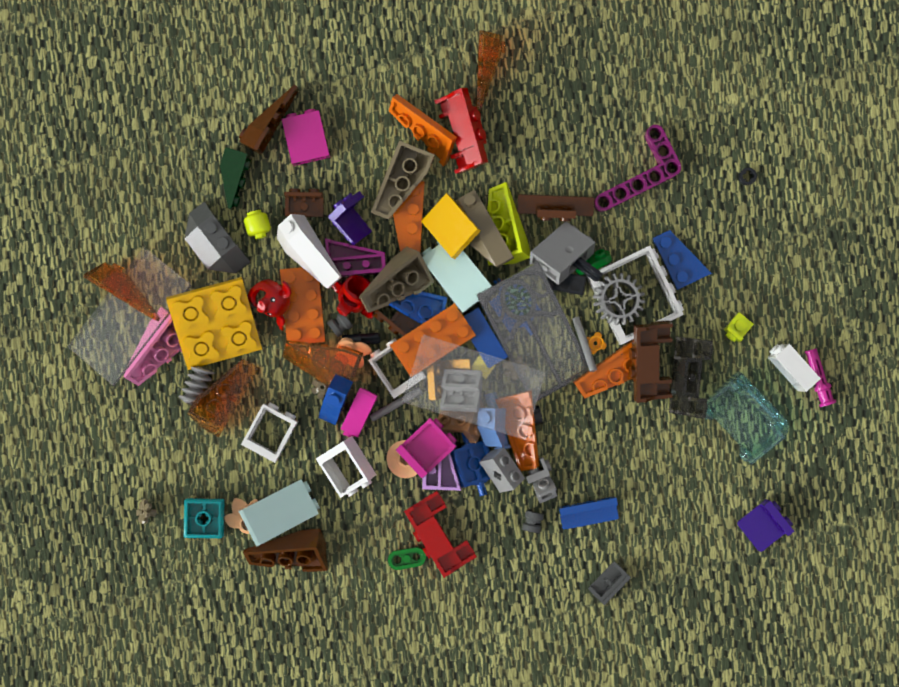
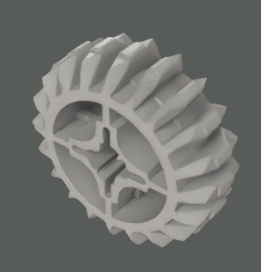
(619, 307)

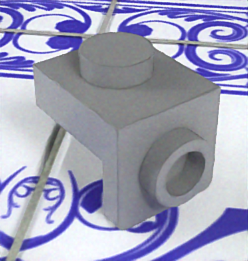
(545, 489)

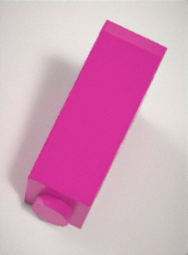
(359, 412)

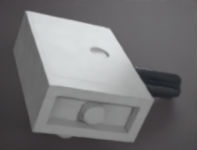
(564, 253)

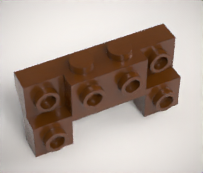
(646, 361)

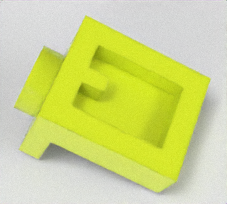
(738, 327)

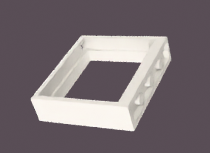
(660, 274)

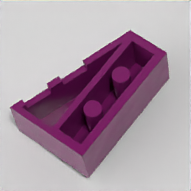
(354, 259)

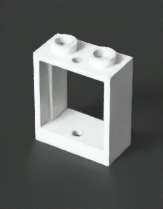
(375, 356)
(793, 367)
(260, 449)
(335, 475)

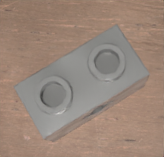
(502, 470)

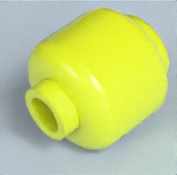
(257, 224)

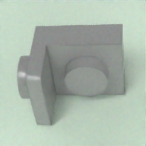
(536, 474)

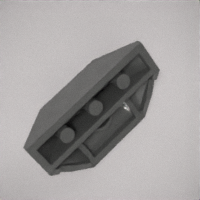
(213, 242)

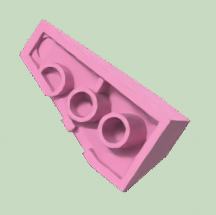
(156, 352)

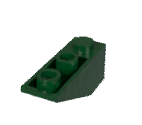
(233, 169)

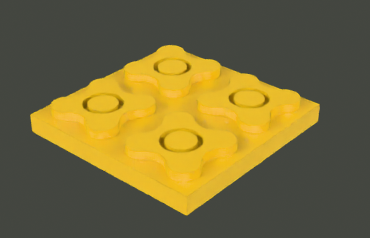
(214, 323)

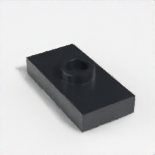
(572, 284)

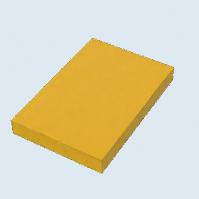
(450, 226)

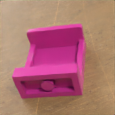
(305, 137)
(427, 447)

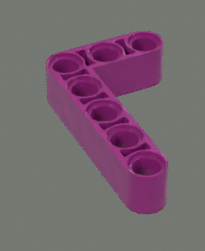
(644, 178)

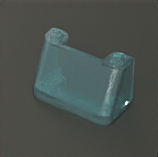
(747, 417)

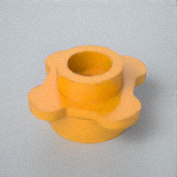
(600, 342)

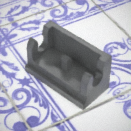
(609, 583)

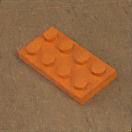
(305, 314)
(446, 326)

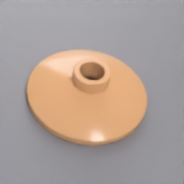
(397, 464)

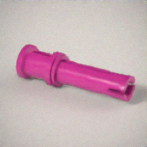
(822, 387)

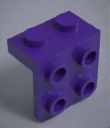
(348, 220)
(765, 525)

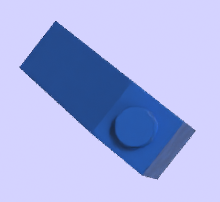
(335, 399)

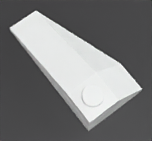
(305, 248)

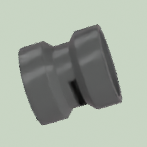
(340, 324)
(533, 521)

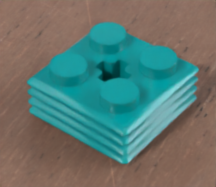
(194, 525)

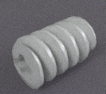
(196, 384)

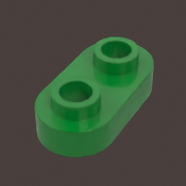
(598, 259)
(407, 559)

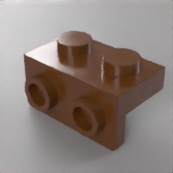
(304, 203)

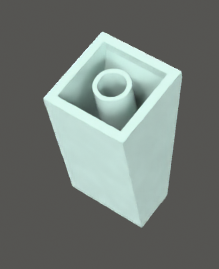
(456, 276)
(279, 512)

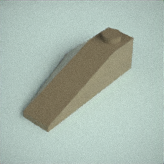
(403, 175)
(489, 240)
(401, 277)

